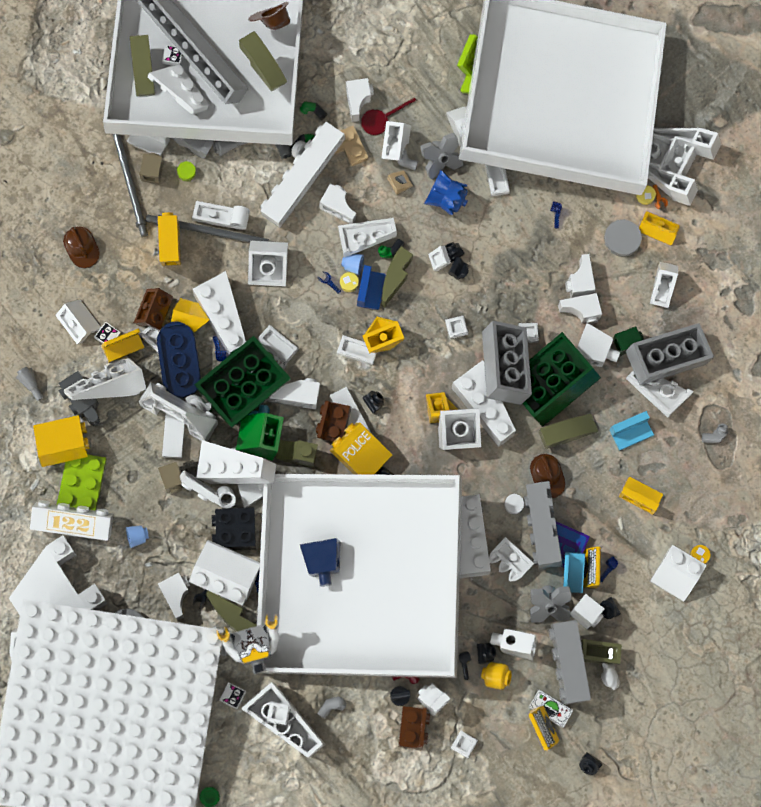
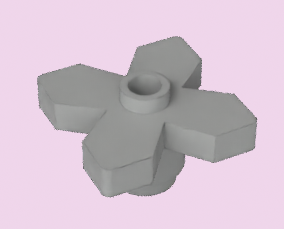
(441, 154)
(550, 602)

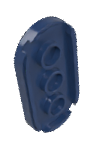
(178, 359)

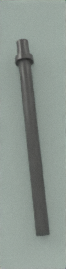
(141, 223)
(210, 230)

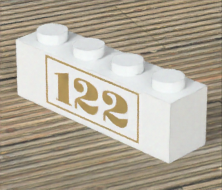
(71, 520)

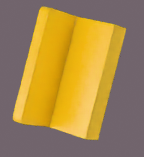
(122, 345)
(641, 495)

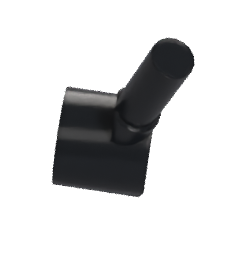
(200, 598)
(464, 658)

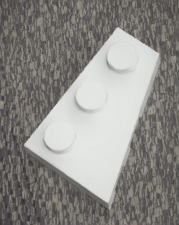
(179, 84)

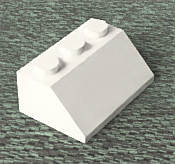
(225, 572)

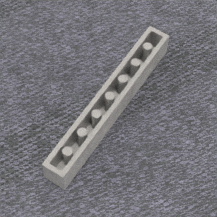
(196, 49)

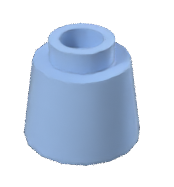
(353, 263)
(136, 535)

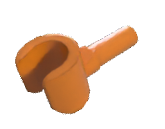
(659, 198)

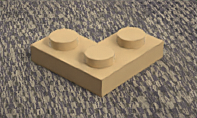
(352, 147)

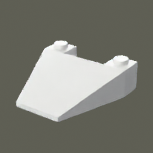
(673, 155)
(199, 424)
(49, 584)

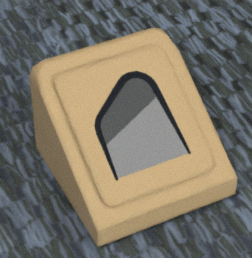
(399, 181)

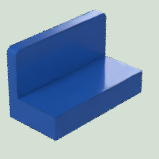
(370, 289)

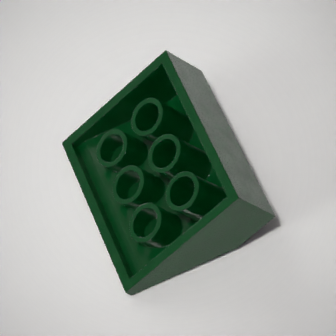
(557, 379)
(242, 382)

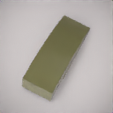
(262, 61)
(141, 65)
(396, 274)
(567, 430)
(229, 613)
(601, 651)

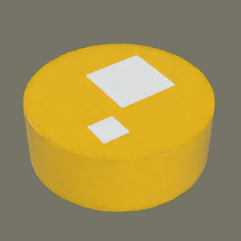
(701, 553)

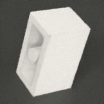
(587, 612)

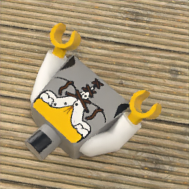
(252, 644)

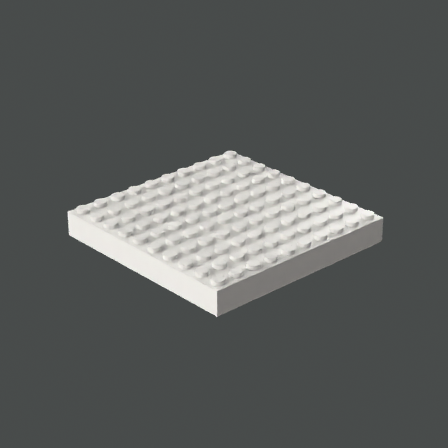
(564, 93)
(260, 114)
(396, 583)
(105, 709)

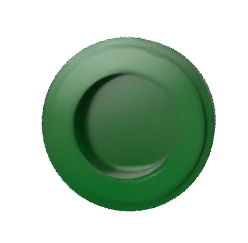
(209, 797)

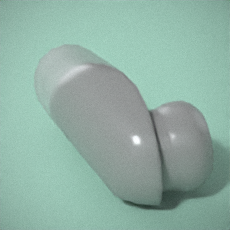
(406, 162)
(717, 436)
(330, 704)

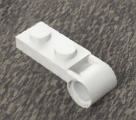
(221, 215)
(206, 492)

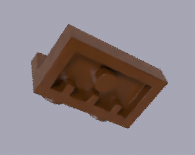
(153, 308)
(333, 421)
(413, 727)

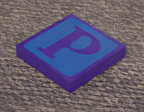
(570, 540)

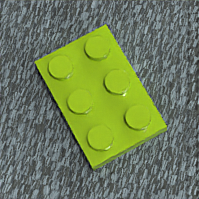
(82, 482)

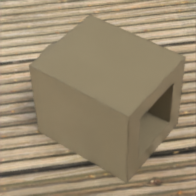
(151, 168)
(171, 478)

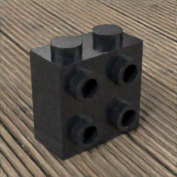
(235, 528)

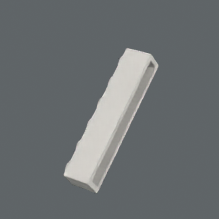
(302, 174)

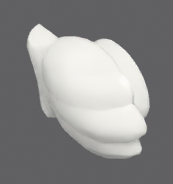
(198, 403)
(609, 676)

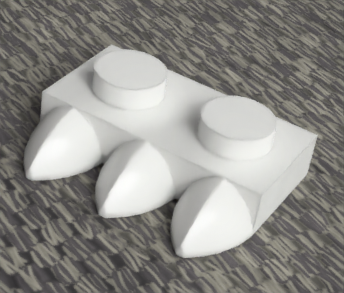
(511, 559)

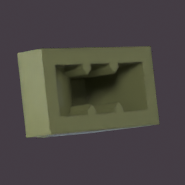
(297, 452)

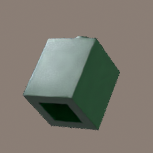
(626, 338)

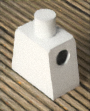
(596, 346)
(524, 644)

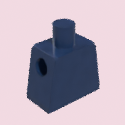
(322, 559)

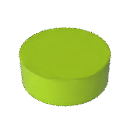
(186, 171)

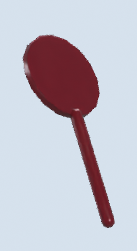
(374, 120)

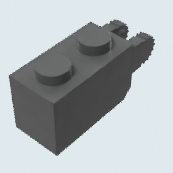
(82, 407)

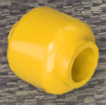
(496, 675)

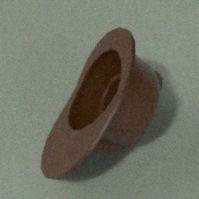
(274, 17)
(81, 247)
(547, 468)

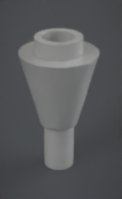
(223, 147)
(27, 378)

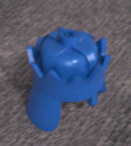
(447, 194)

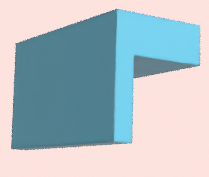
(631, 431)
(574, 571)

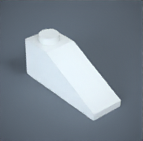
(298, 393)

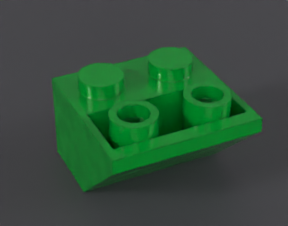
(260, 435)

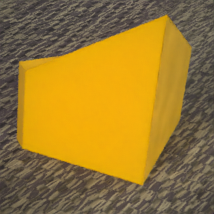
(190, 314)
(383, 335)
(438, 402)

